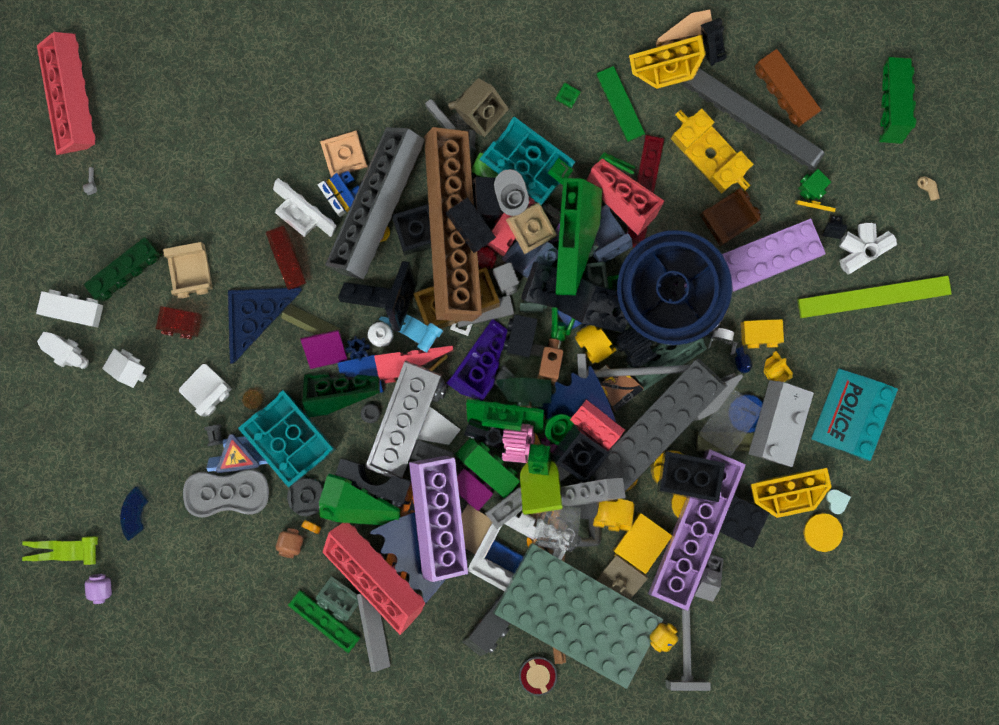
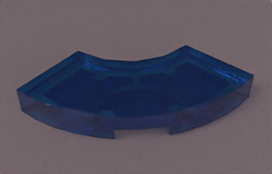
(131, 513)

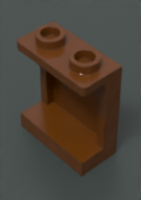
(730, 216)

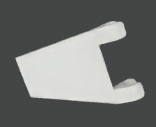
(437, 428)

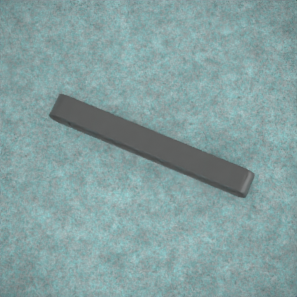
(755, 119)

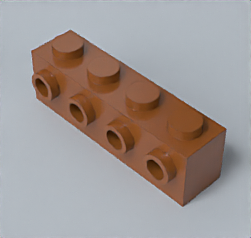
(787, 88)

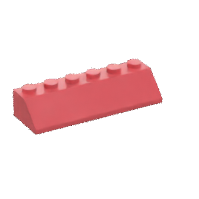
(65, 93)
(373, 576)

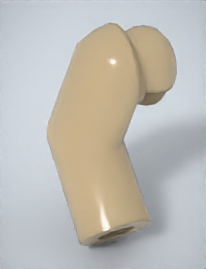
(930, 186)

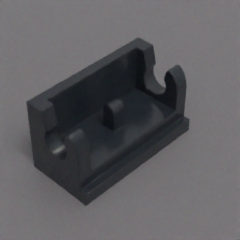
(713, 41)

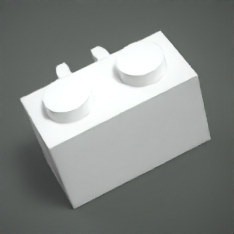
(124, 367)

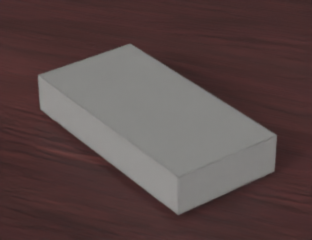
(439, 115)

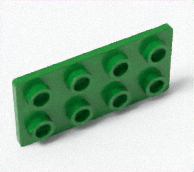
(504, 416)

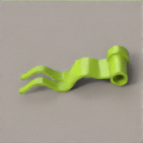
(65, 550)

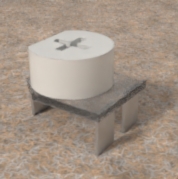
(724, 336)

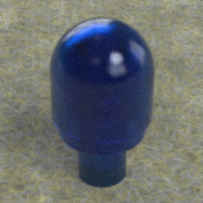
(743, 361)

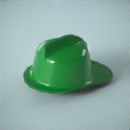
(558, 427)

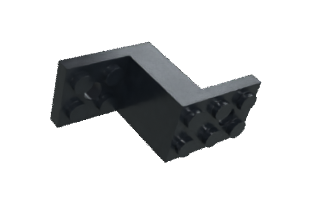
(590, 305)

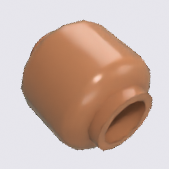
(289, 543)

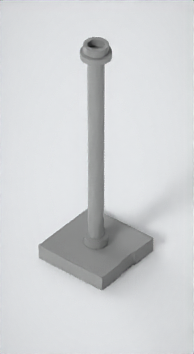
(583, 371)
(687, 682)

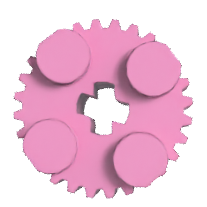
(518, 444)

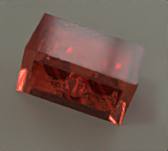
(179, 322)

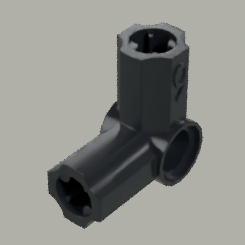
(488, 435)

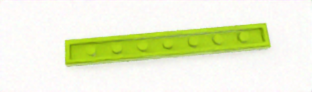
(874, 297)

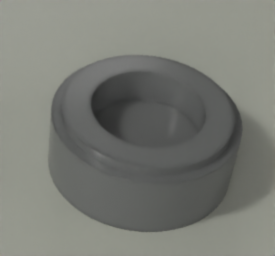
(370, 413)

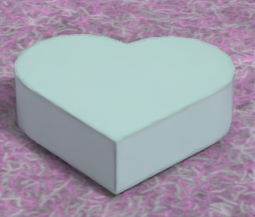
(837, 500)

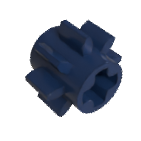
(362, 350)

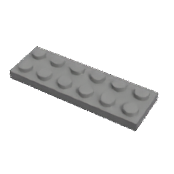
(403, 420)

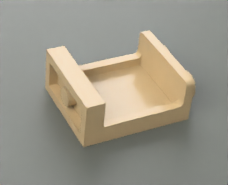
(189, 269)

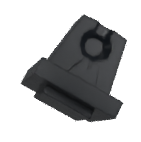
(834, 227)

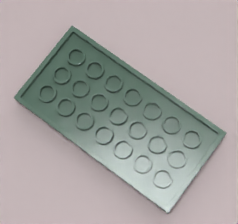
(577, 615)

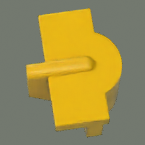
(776, 369)

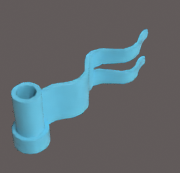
(418, 331)

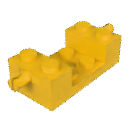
(698, 135)

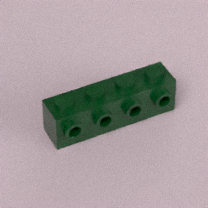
(122, 269)

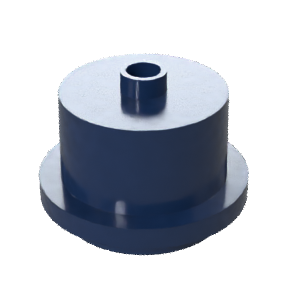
(650, 278)

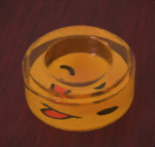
(252, 399)

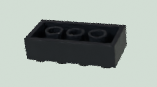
(470, 225)

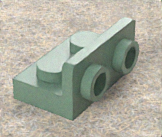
(337, 599)

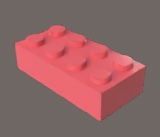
(597, 425)

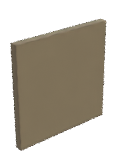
(622, 577)

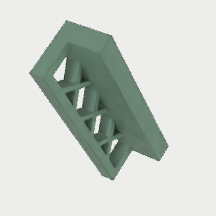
(677, 356)

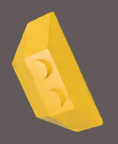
(669, 63)
(792, 492)

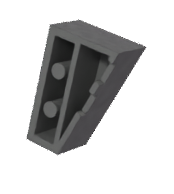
(487, 632)

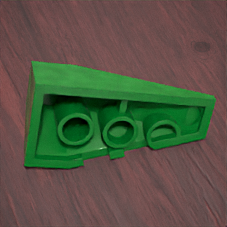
(348, 504)

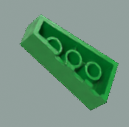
(898, 100)

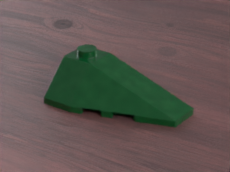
(330, 393)

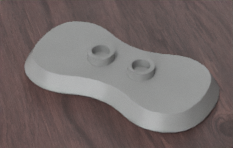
(241, 492)

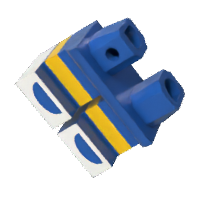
(337, 193)

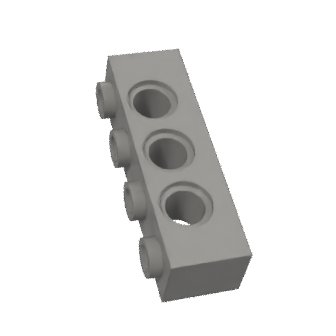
(593, 492)

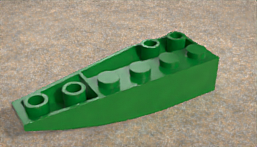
(577, 232)

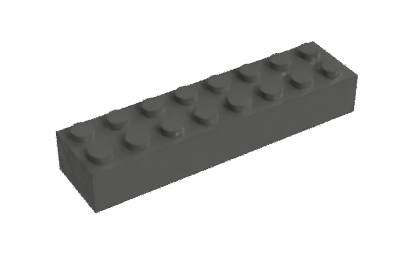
(375, 202)
(661, 424)

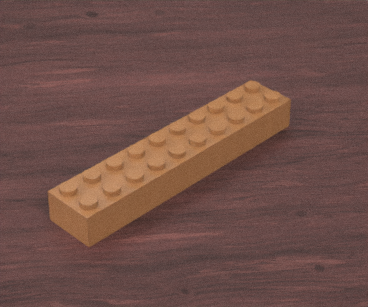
(452, 259)

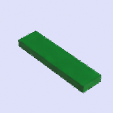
(620, 104)
(324, 621)

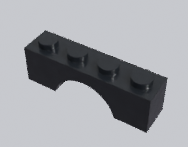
(396, 489)

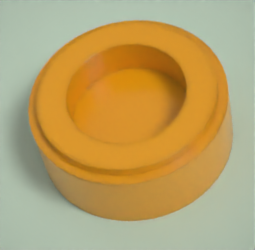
(310, 526)

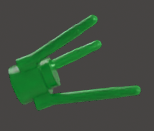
(617, 162)
(559, 329)

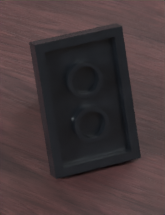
(394, 300)

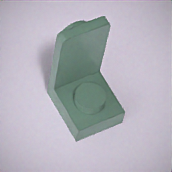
(529, 307)

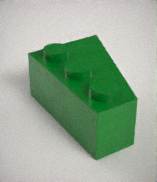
(488, 467)

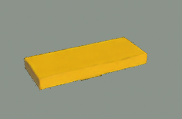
(814, 204)

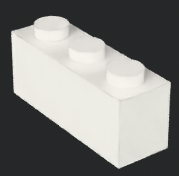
(70, 308)

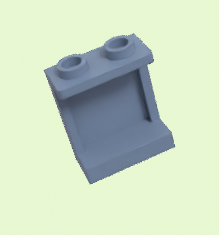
(610, 237)
(523, 262)

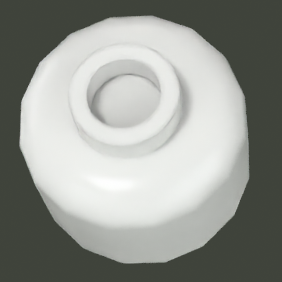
(380, 334)

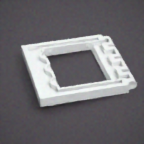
(492, 572)

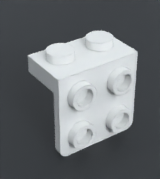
(205, 390)

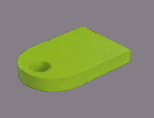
(539, 491)

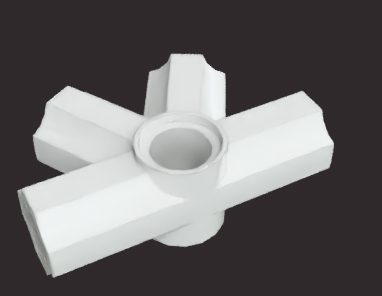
(866, 239)

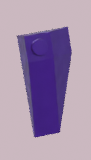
(478, 368)

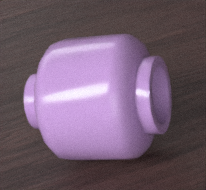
(98, 588)

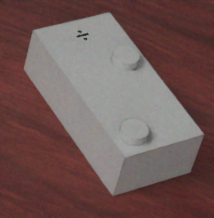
(781, 423)

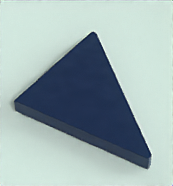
(253, 313)

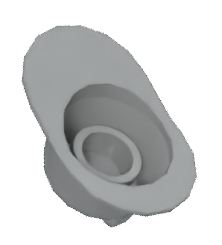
(511, 192)

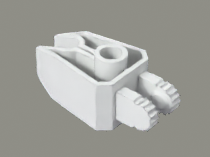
(62, 350)

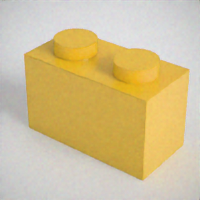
(762, 332)

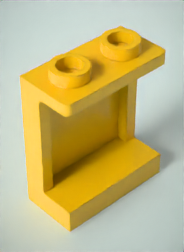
(642, 543)

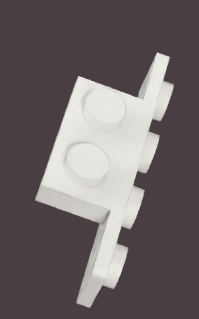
(299, 212)

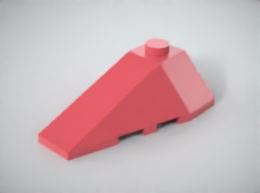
(390, 364)

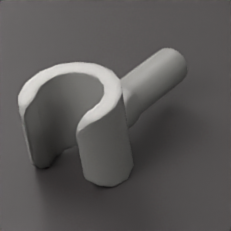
(90, 188)

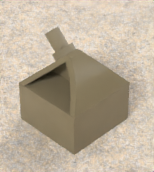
(480, 107)

